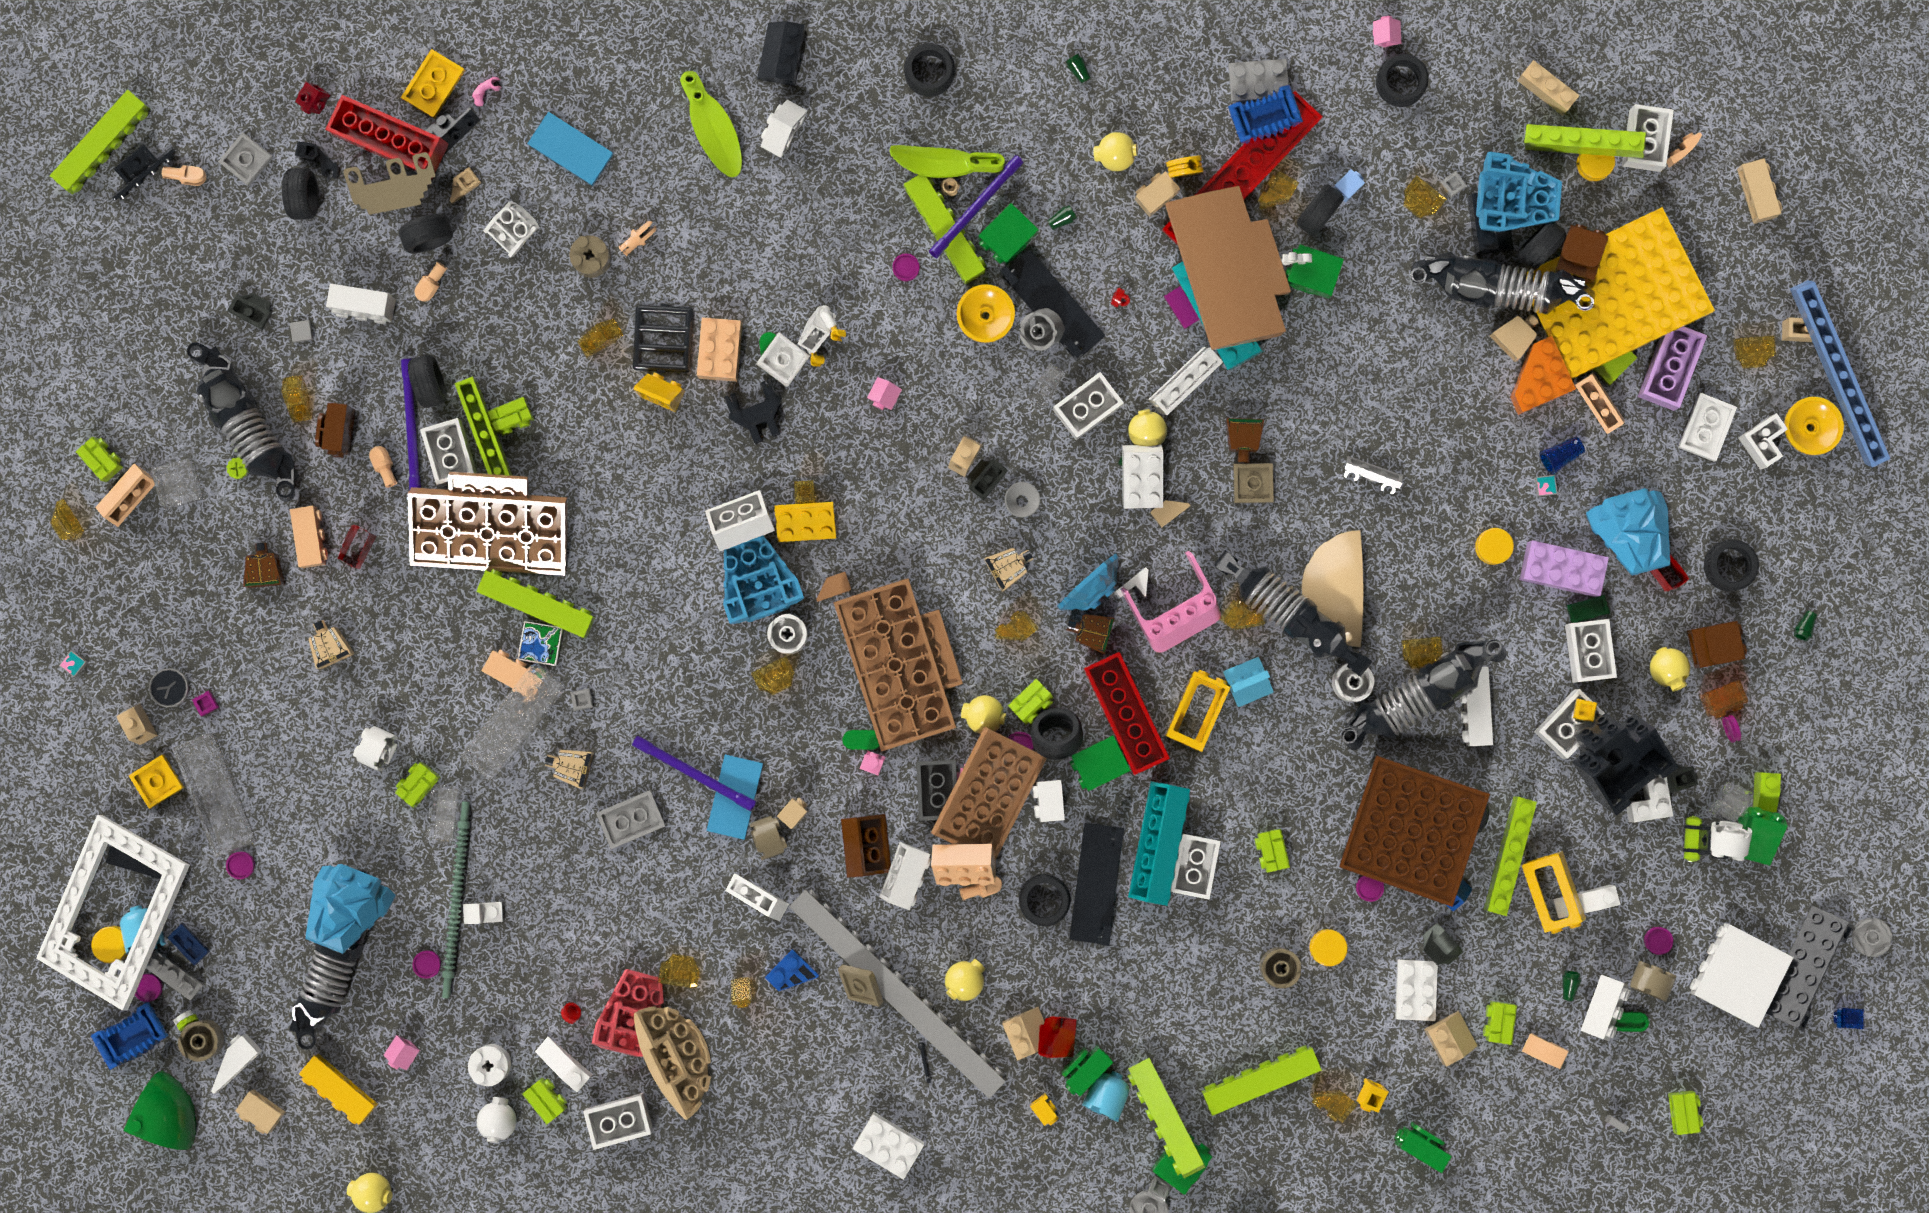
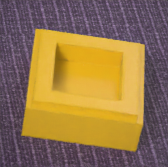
(1584, 710)

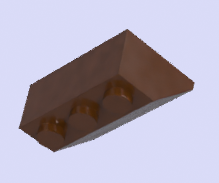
(866, 845)

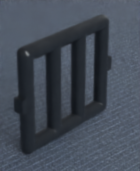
(640, 327)

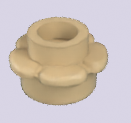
(949, 181)

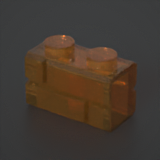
(1723, 699)

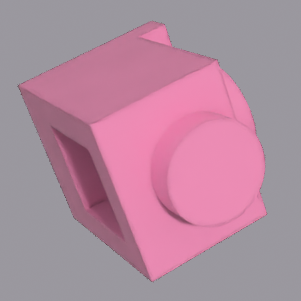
(872, 762)

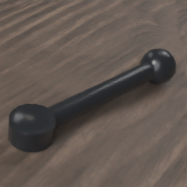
(921, 1046)

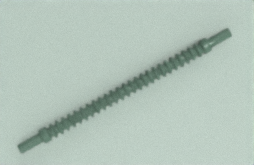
(448, 973)

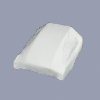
(512, 227)

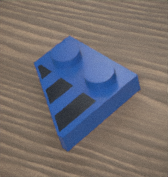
(791, 972)

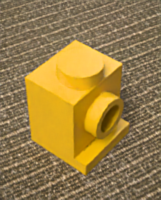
(1372, 1096)
(1044, 1110)

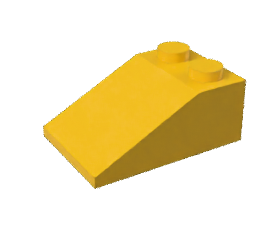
(659, 391)

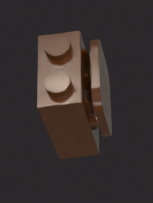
(1582, 252)
(335, 430)
(1716, 644)

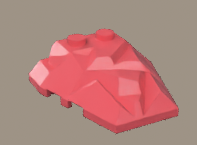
(616, 1024)

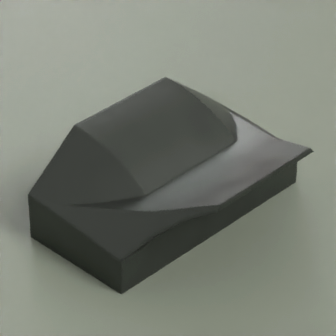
(251, 309)
(985, 477)
(1681, 778)
(1440, 945)

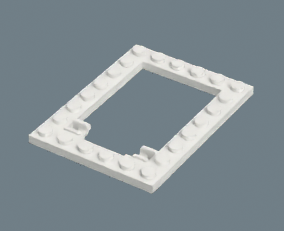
(61, 955)

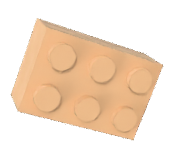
(719, 349)
(964, 864)

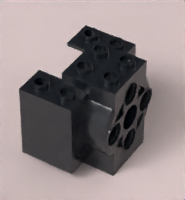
(1629, 766)

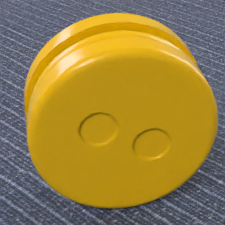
(1185, 166)
(1595, 166)
(1494, 546)
(108, 945)
(1328, 947)

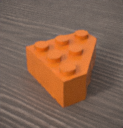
(1541, 377)

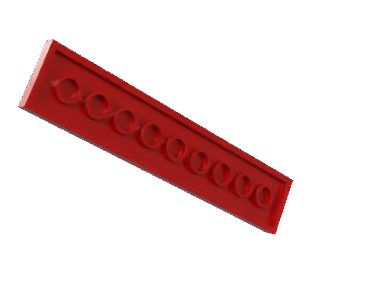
(1258, 158)

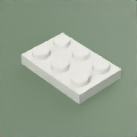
(1707, 427)
(1416, 990)

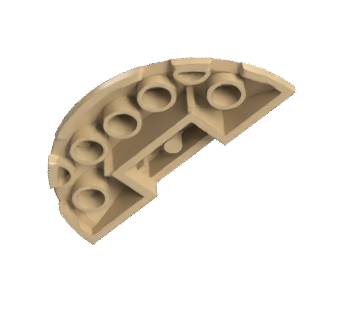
(1336, 583)
(674, 1056)

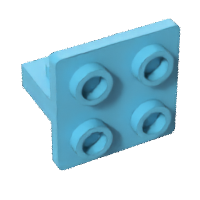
(1248, 681)

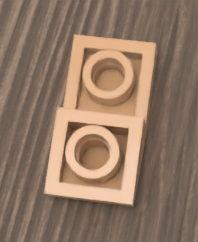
(1686, 146)
(1545, 1051)

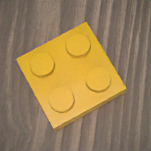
(156, 781)

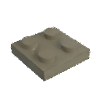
(1253, 483)
(860, 985)

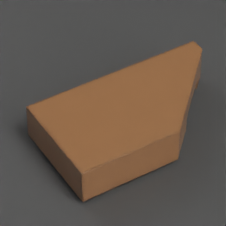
(834, 586)

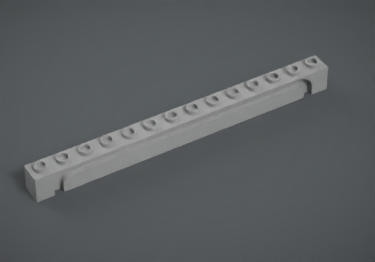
(898, 994)

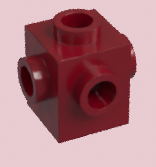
(312, 98)

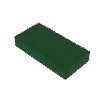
(1587, 609)

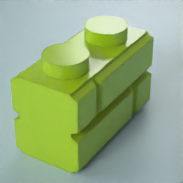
(511, 415)
(99, 458)
(1031, 702)
(416, 784)
(1272, 850)
(1500, 1022)
(545, 1100)
(1685, 1112)

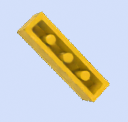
(338, 1089)

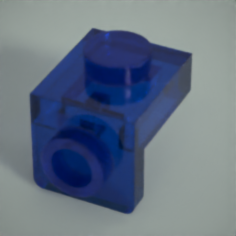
(1849, 1018)

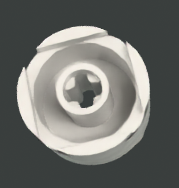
(778, 640)
(1349, 693)
(375, 748)
(1730, 840)
(495, 1055)

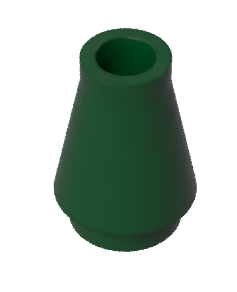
(1078, 67)
(1062, 217)
(1805, 627)
(1570, 982)

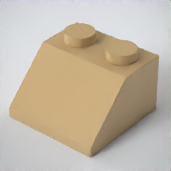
(1024, 1032)
(1451, 1038)

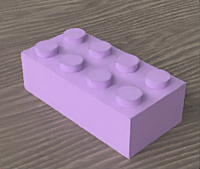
(1672, 367)
(1564, 568)

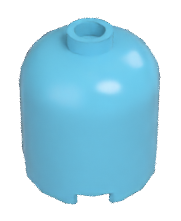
(130, 925)
(1107, 1095)

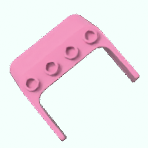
(1181, 620)

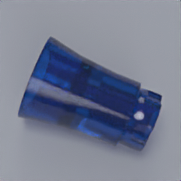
(1561, 454)

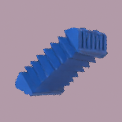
(1265, 116)
(130, 1037)

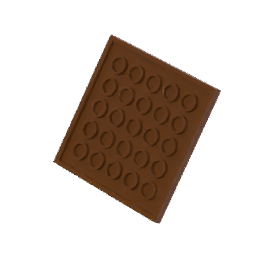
(1414, 830)

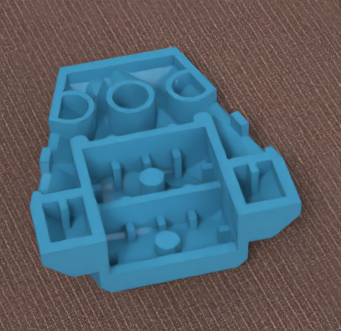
(1515, 195)
(1634, 529)
(757, 582)
(1093, 587)
(345, 906)

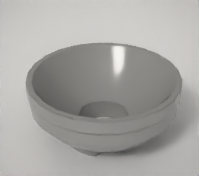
(1027, 490)

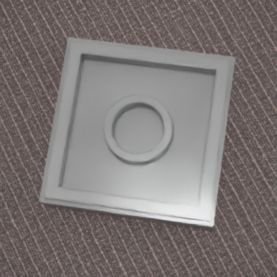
(245, 159)

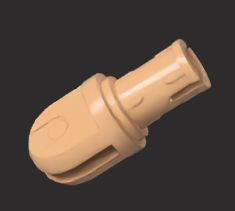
(186, 175)
(636, 239)
(429, 284)
(382, 464)
(982, 891)

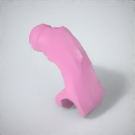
(479, 92)

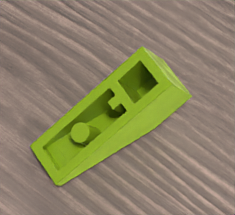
(1767, 791)

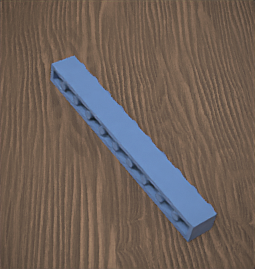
(1840, 373)

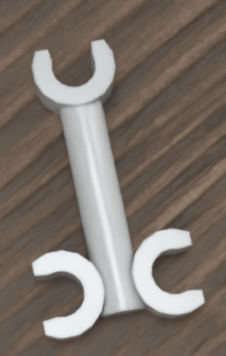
(1293, 257)

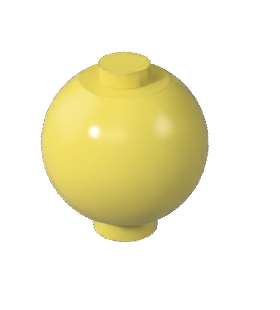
(1116, 151)
(1147, 429)
(1670, 668)
(983, 712)
(965, 980)
(370, 1192)

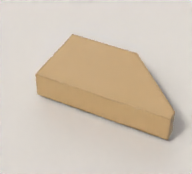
(463, 184)
(1169, 511)

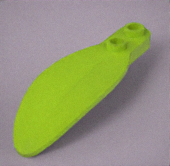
(712, 127)
(944, 161)

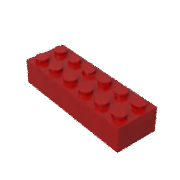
(384, 134)
(1126, 713)

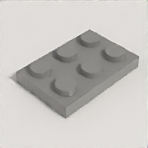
(1256, 79)
(631, 819)

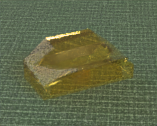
(1422, 198)
(1754, 351)
(65, 522)
(1421, 651)
(774, 676)
(679, 971)

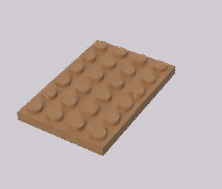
(989, 792)

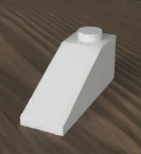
(757, 897)
(1591, 900)
(235, 1060)
(563, 1064)

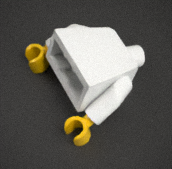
(817, 330)

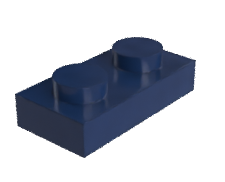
(188, 944)

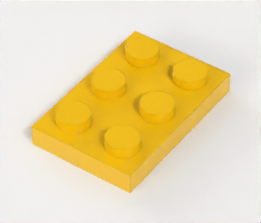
(433, 84)
(805, 521)

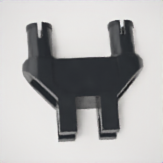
(757, 414)

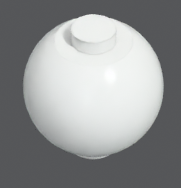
(496, 1120)

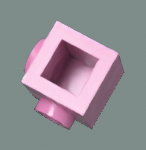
(1387, 32)
(884, 394)
(401, 1053)

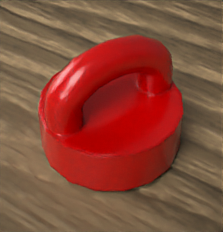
(1118, 295)
(571, 1013)

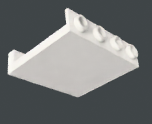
(1740, 974)

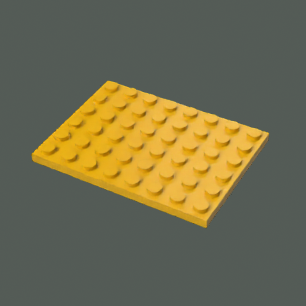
(1640, 295)

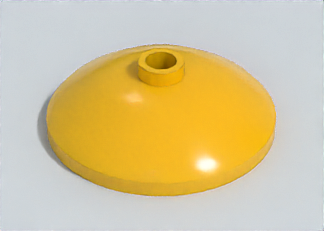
(985, 300)
(1826, 425)

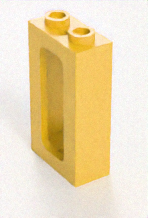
(1221, 691)
(1567, 887)

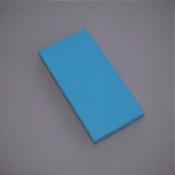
(570, 148)
(727, 816)

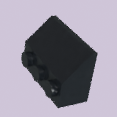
(782, 52)
(1485, 240)

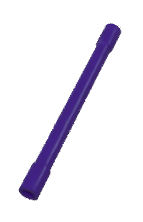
(942, 244)
(414, 478)
(739, 798)

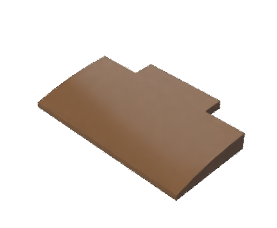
(1230, 267)
(487, 526)
(900, 662)

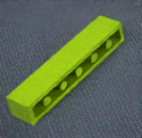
(1585, 141)
(100, 142)
(940, 221)
(482, 427)
(536, 604)
(1510, 855)
(1261, 1080)
(1166, 1118)

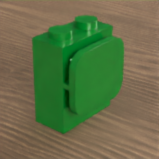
(1007, 235)
(1316, 276)
(1099, 763)
(1767, 833)
(1085, 1069)
(1423, 1146)
(1166, 1171)

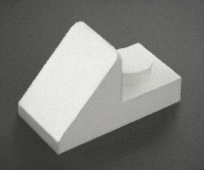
(1138, 581)
(483, 912)

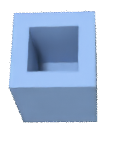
(1349, 184)

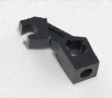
(326, 164)

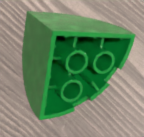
(164, 1114)

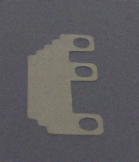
(391, 194)

